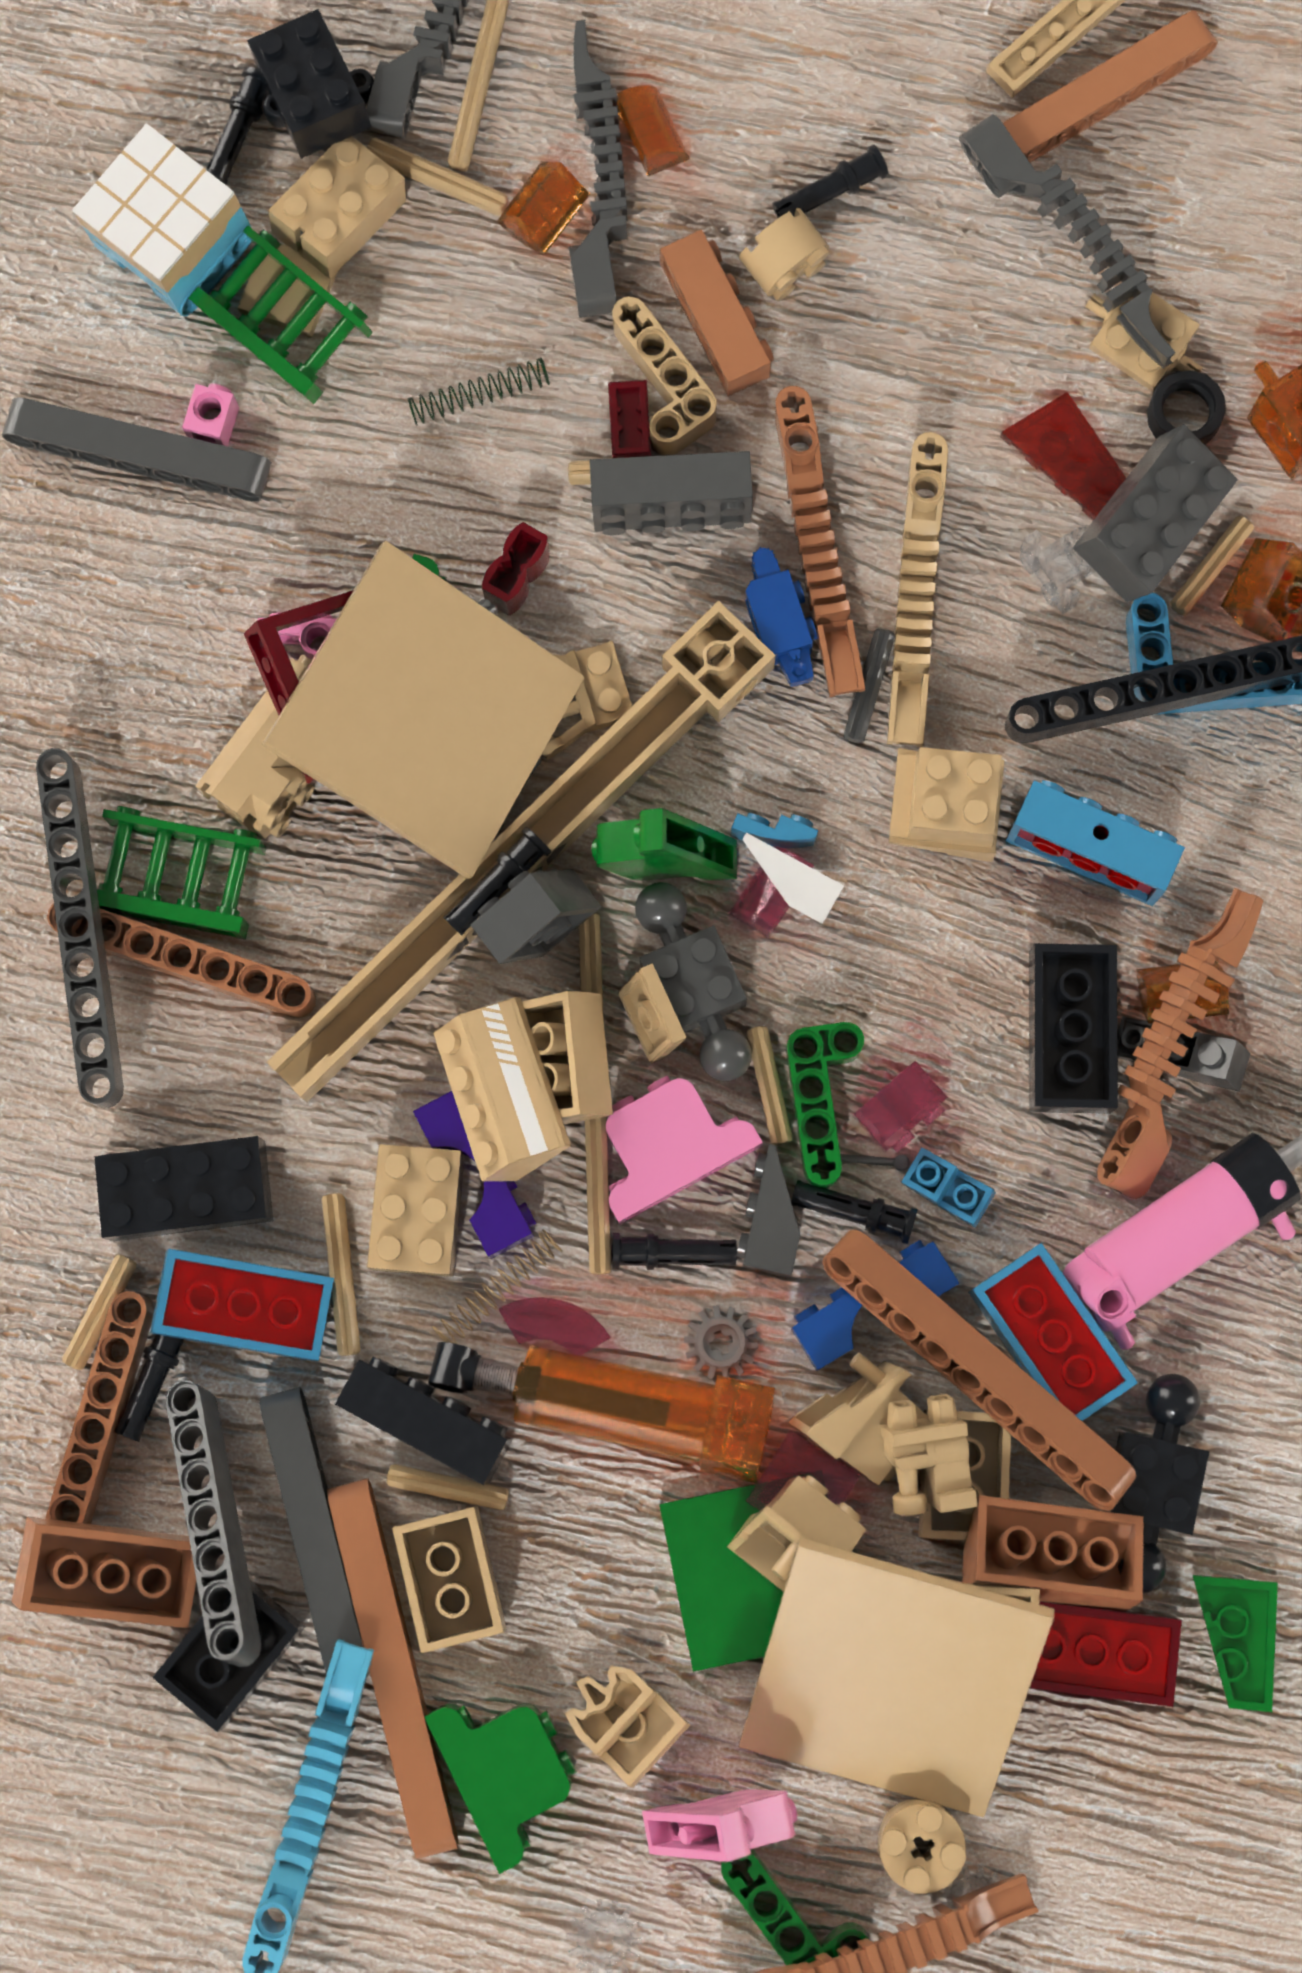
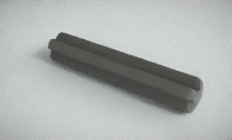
(873, 674)

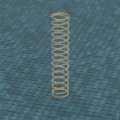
(444, 1338)

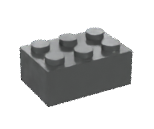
(534, 914)

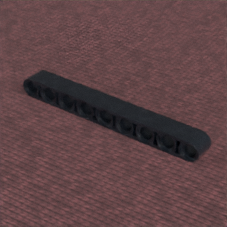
(1160, 684)

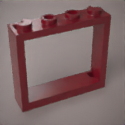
(270, 651)

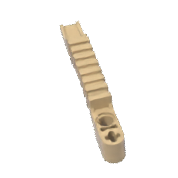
(917, 591)

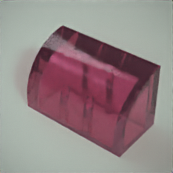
(761, 903)

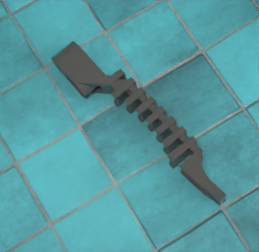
(399, 80)
(1009, 171)
(591, 258)

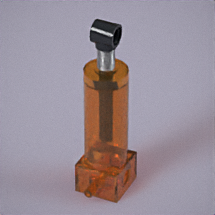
(623, 1405)

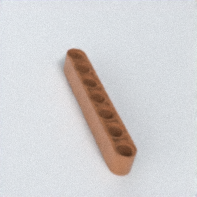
(1111, 85)
(202, 961)
(93, 1408)

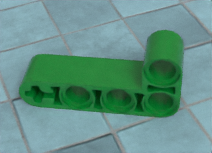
(821, 1106)
(783, 1915)

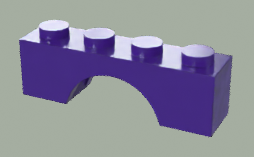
(498, 1219)

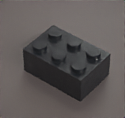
(309, 83)
(218, 1688)

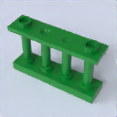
(246, 327)
(186, 911)

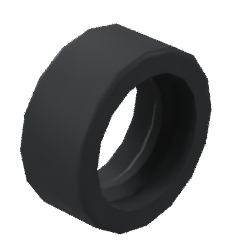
(1193, 382)

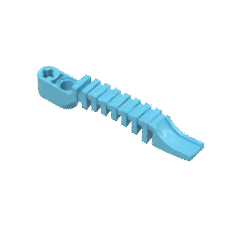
(310, 1808)

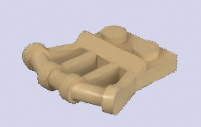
(599, 699)

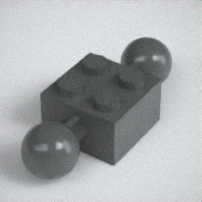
(696, 980)

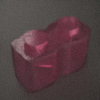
(900, 1108)

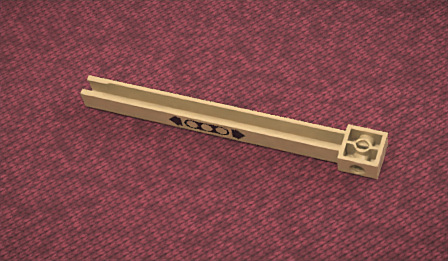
(705, 673)

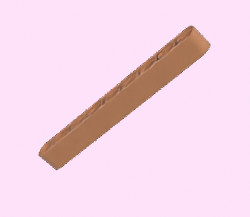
(979, 1370)
(393, 1669)

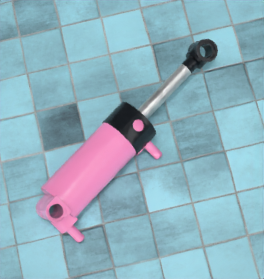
(1185, 1230)

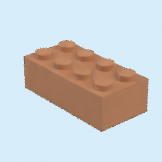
(105, 1573)

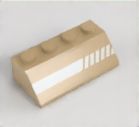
(501, 1090)

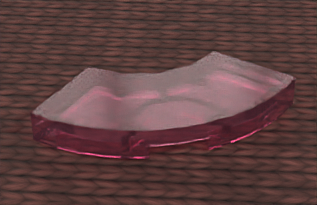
(554, 1321)

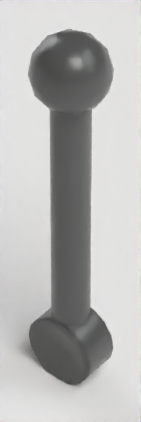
(900, 1162)

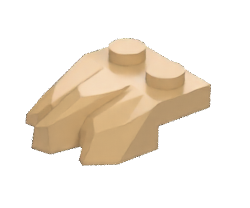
(626, 1723)

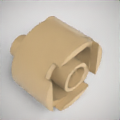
(785, 253)
(914, 1870)

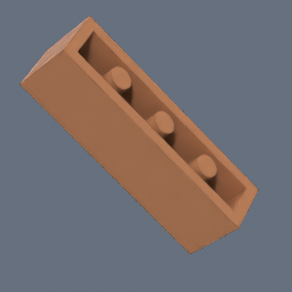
(715, 312)

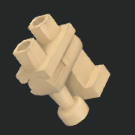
(932, 1444)

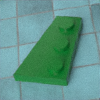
(1242, 1636)

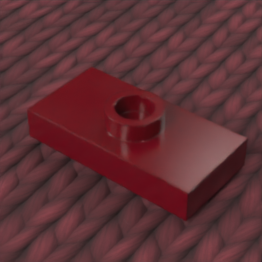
(629, 419)

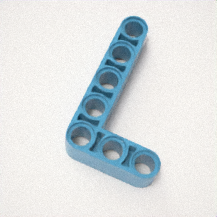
(1157, 635)

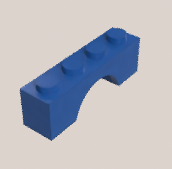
(828, 1331)

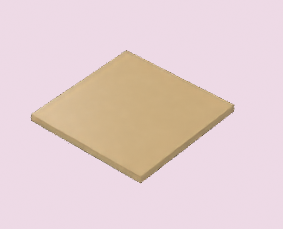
(424, 710)
(894, 1677)

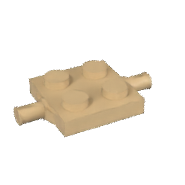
(1122, 351)

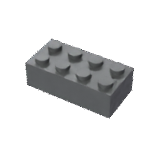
(671, 492)
(1155, 513)

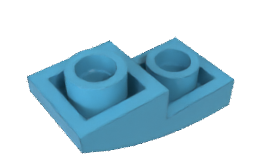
(788, 833)
(948, 1187)

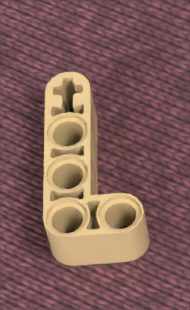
(658, 370)

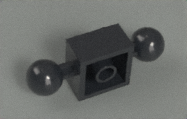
(1166, 1473)

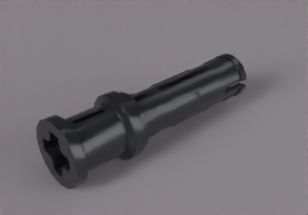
(245, 110)
(847, 178)
(510, 865)
(873, 1215)
(651, 1251)
(159, 1359)

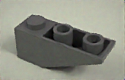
(1207, 1060)
(774, 1229)

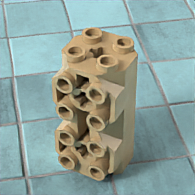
(253, 781)

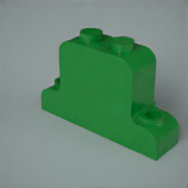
(664, 848)
(503, 1771)

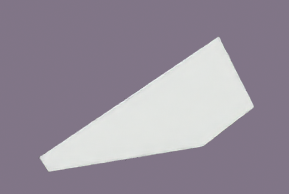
(796, 882)

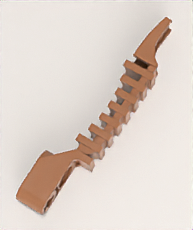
(816, 542)
(1141, 1137)
(932, 1938)

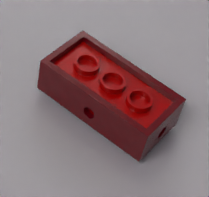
(1110, 1655)

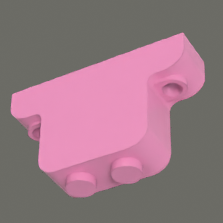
(669, 1145)
(721, 1826)

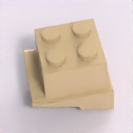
(947, 802)
(851, 1420)
(796, 1512)

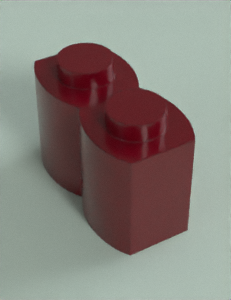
(522, 562)

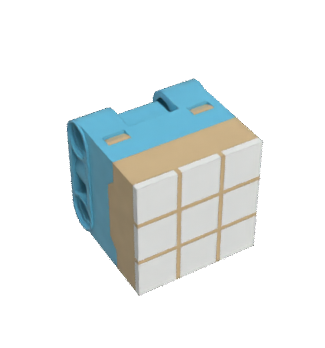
(165, 219)

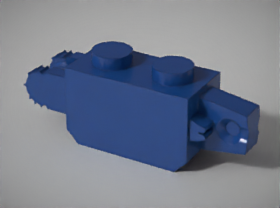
(778, 617)

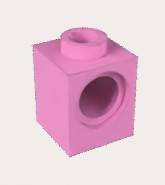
(213, 430)

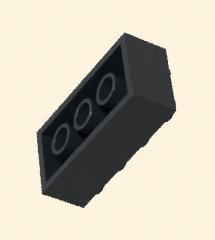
(1073, 1028)
(183, 1188)
(424, 1421)

